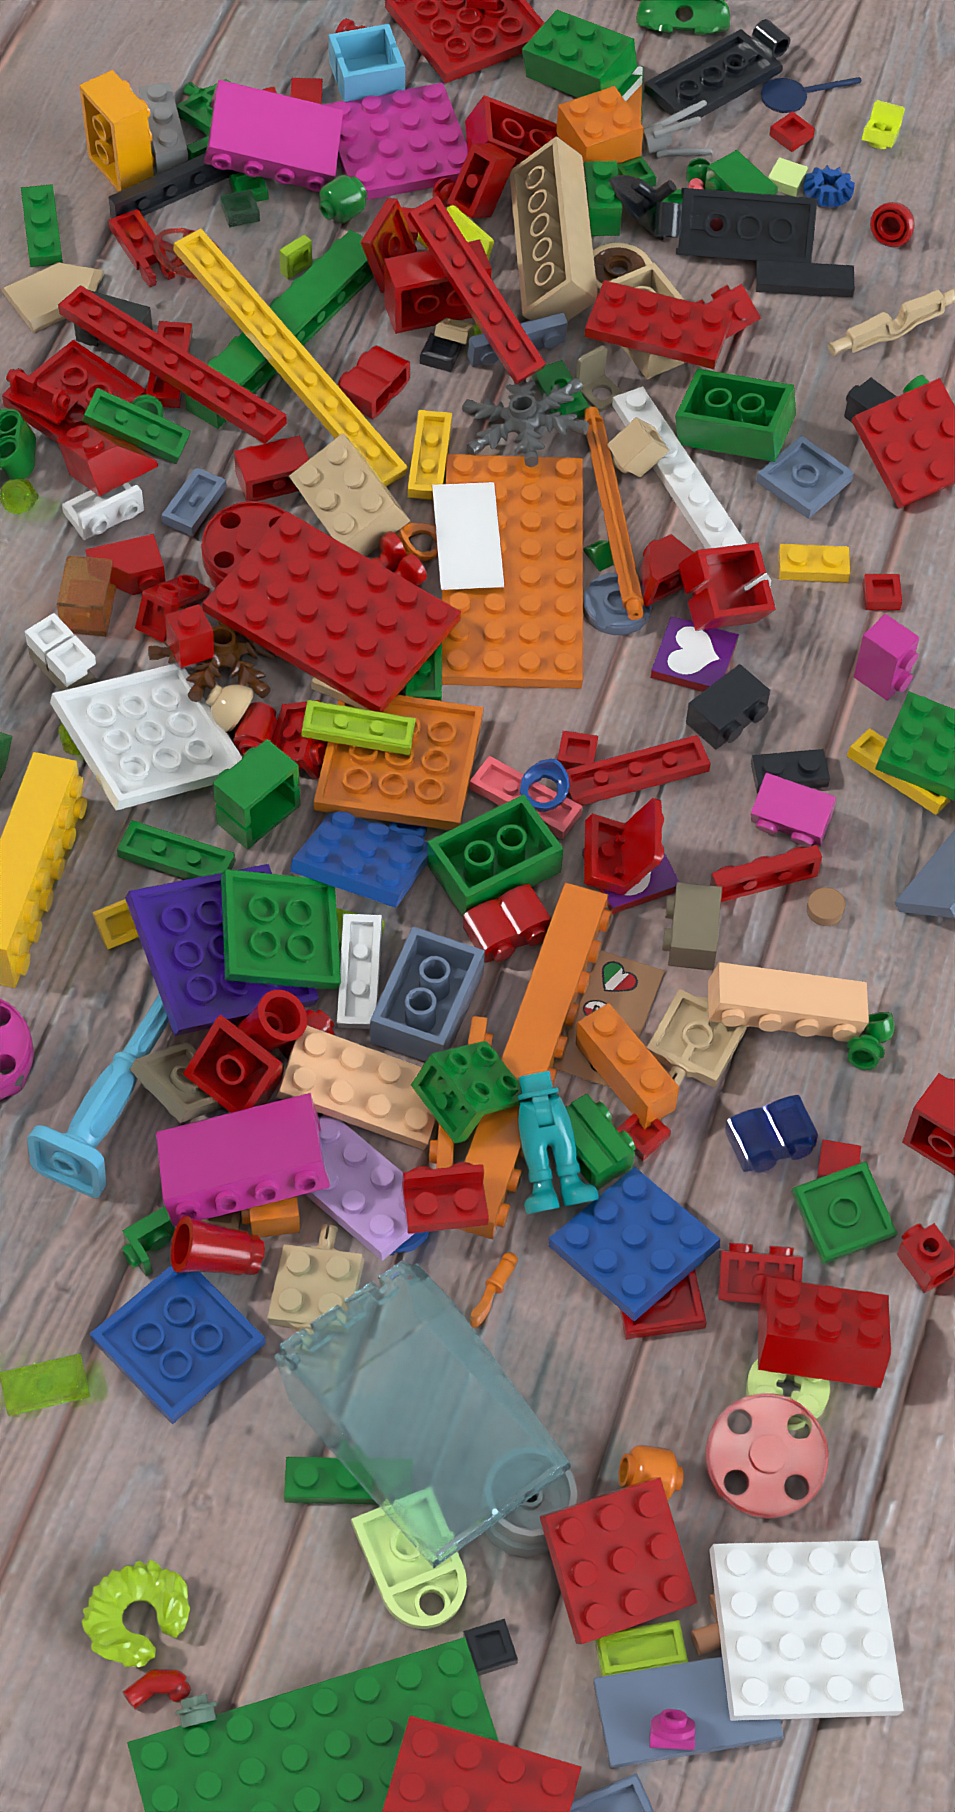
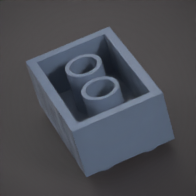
(426, 995)

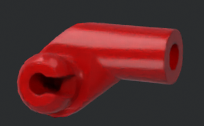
(158, 1682)

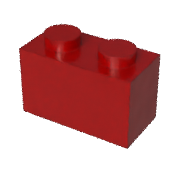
(481, 180)
(266, 468)

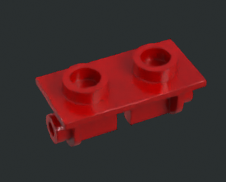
(38, 396)

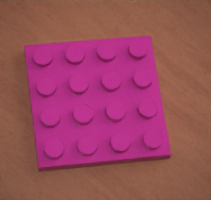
(401, 140)

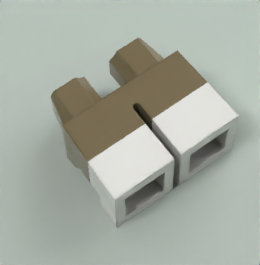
(60, 653)

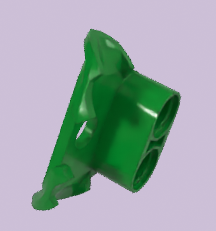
(707, 18)
(16, 445)

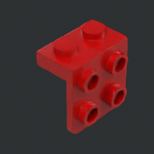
(623, 853)

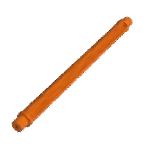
(614, 515)

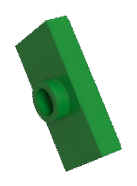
(559, 374)

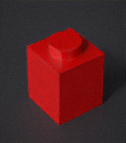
(189, 636)

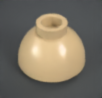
(229, 704)

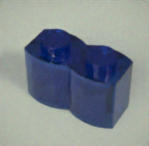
(771, 1134)

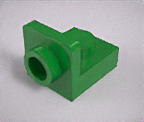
(146, 1234)

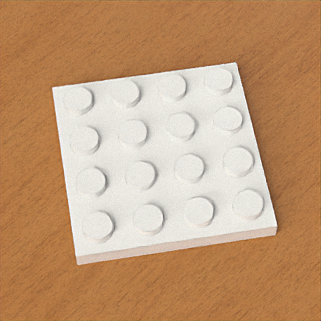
(145, 735)
(805, 1630)

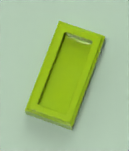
(641, 1648)

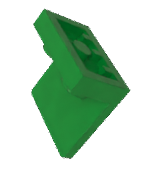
(465, 1086)

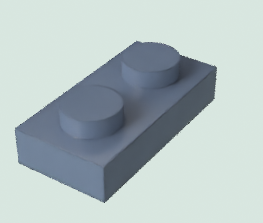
(194, 501)

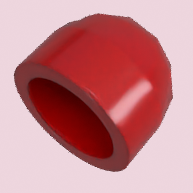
(443, 189)

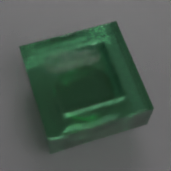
(240, 208)

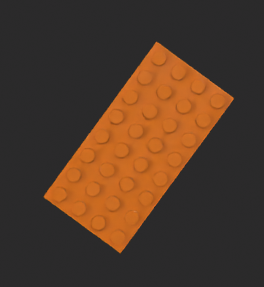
(535, 622)

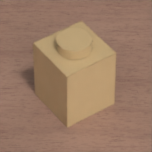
(637, 448)

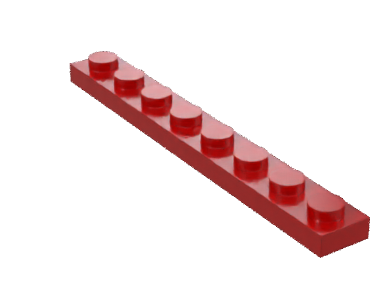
(173, 364)

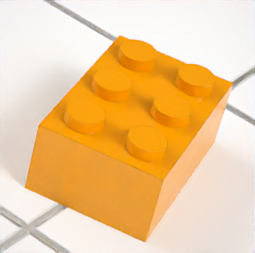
(117, 130)

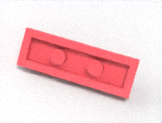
(502, 784)

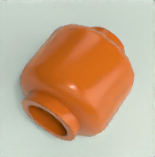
(650, 1462)

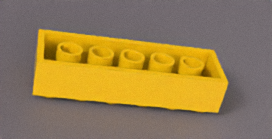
(33, 855)

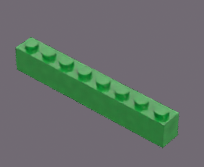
(302, 308)

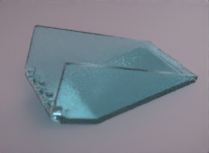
(419, 1411)

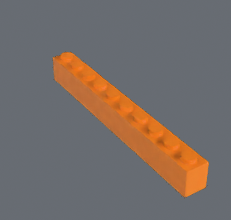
(539, 1037)

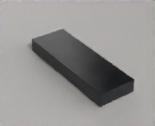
(805, 278)

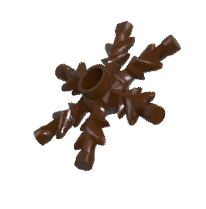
(226, 654)

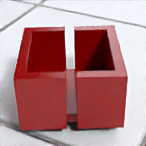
(718, 583)

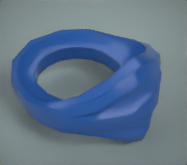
(547, 769)

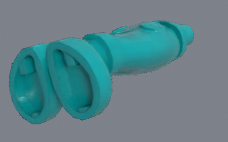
(542, 1123)

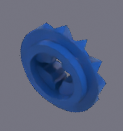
(828, 195)

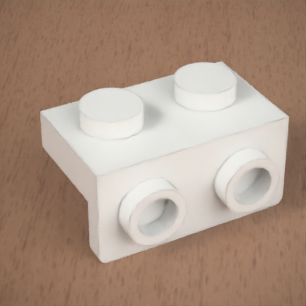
(96, 514)

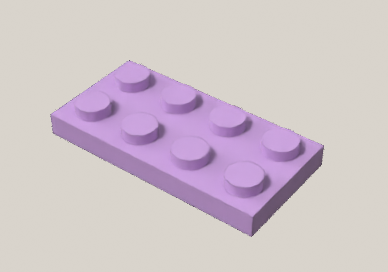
(362, 1189)

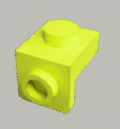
(883, 125)

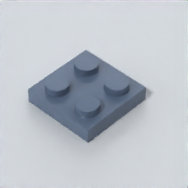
(805, 477)

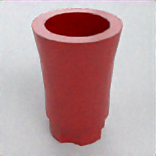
(275, 1020)
(214, 1249)

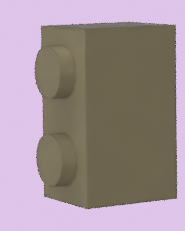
(694, 926)

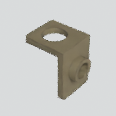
(592, 376)

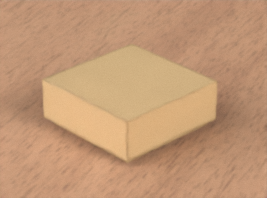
(455, 330)

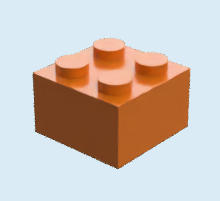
(600, 127)

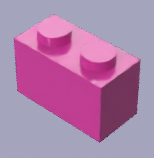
(887, 657)
(792, 810)

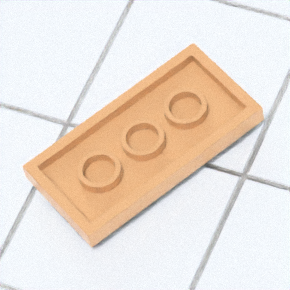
(358, 1086)

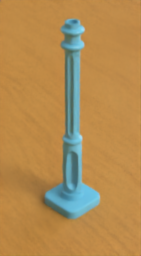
(72, 1155)

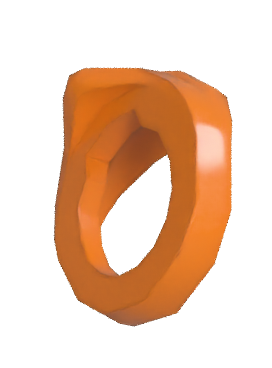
(411, 529)

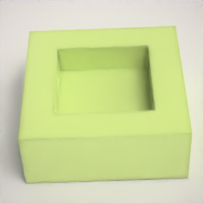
(788, 176)

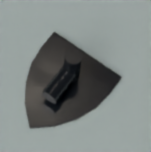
(641, 198)

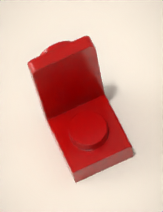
(165, 599)

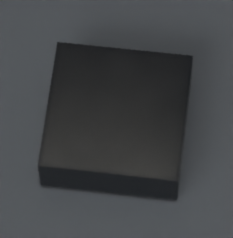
(440, 353)
(491, 1647)

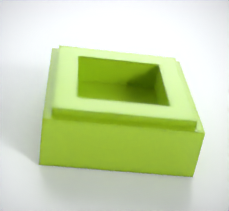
(296, 256)

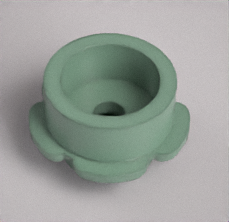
(196, 1710)

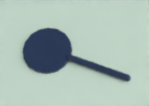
(789, 95)

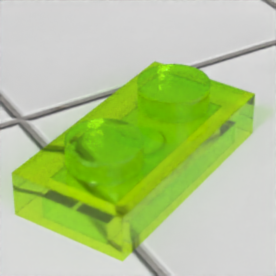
(44, 1384)

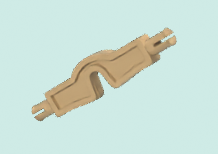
(884, 329)

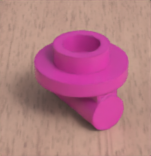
(672, 1731)

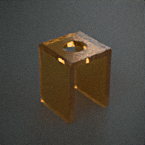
(86, 595)

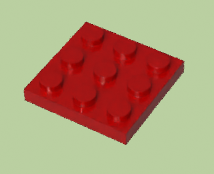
(80, 375)
(912, 441)
(618, 1560)

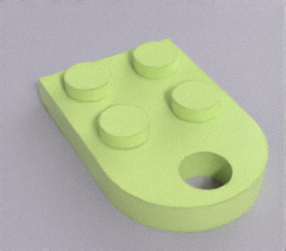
(405, 1574)

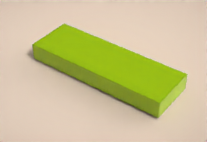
(358, 727)

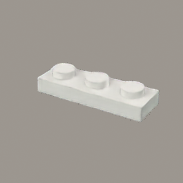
(359, 970)

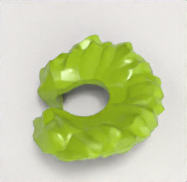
(119, 1589)

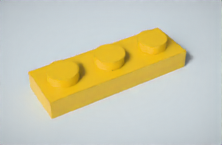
(429, 453)
(866, 753)

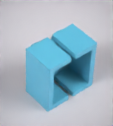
(366, 62)

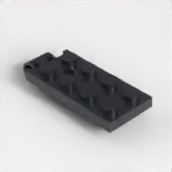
(712, 75)
(752, 225)

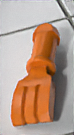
(493, 1285)

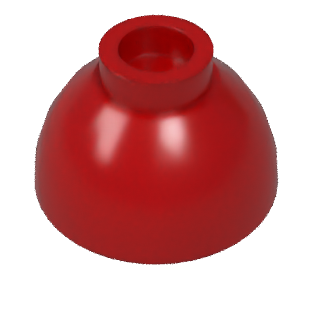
(892, 224)

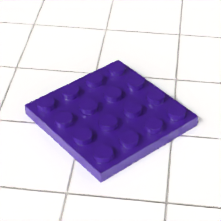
(185, 951)

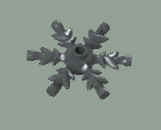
(525, 418)

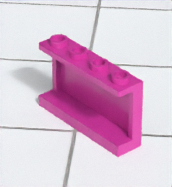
(273, 136)
(241, 1159)

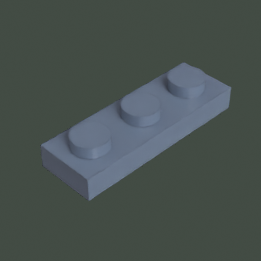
(543, 333)

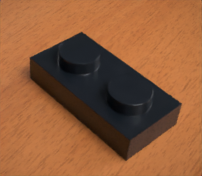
(801, 767)

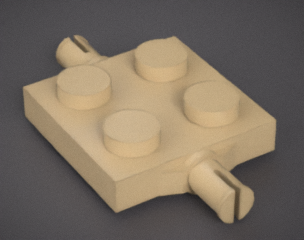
(692, 1043)
(313, 1281)

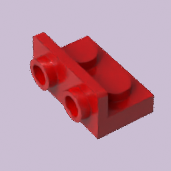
(287, 737)
(444, 1198)
(745, 1272)

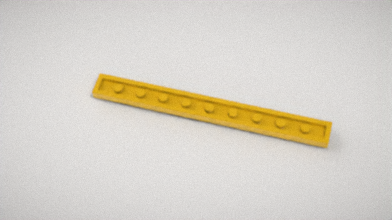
(286, 353)

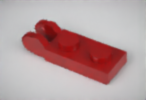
(137, 242)

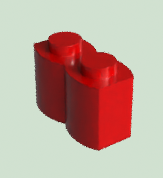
(375, 380)
(507, 923)

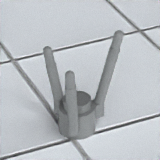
(658, 134)

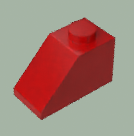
(135, 563)
(660, 568)

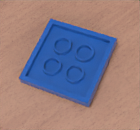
(362, 858)
(634, 1243)
(177, 1340)

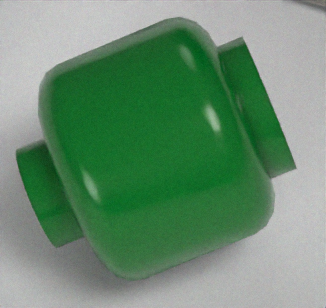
(342, 199)

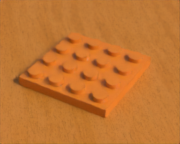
(411, 789)

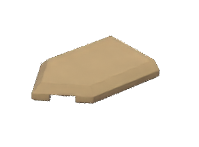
(39, 294)

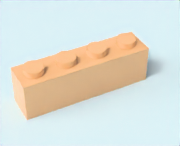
(787, 1001)

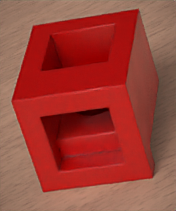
(927, 1267)

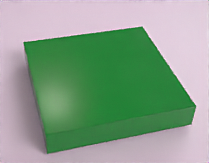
(844, 1212)

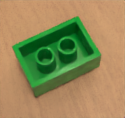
(578, 56)
(736, 414)
(494, 854)

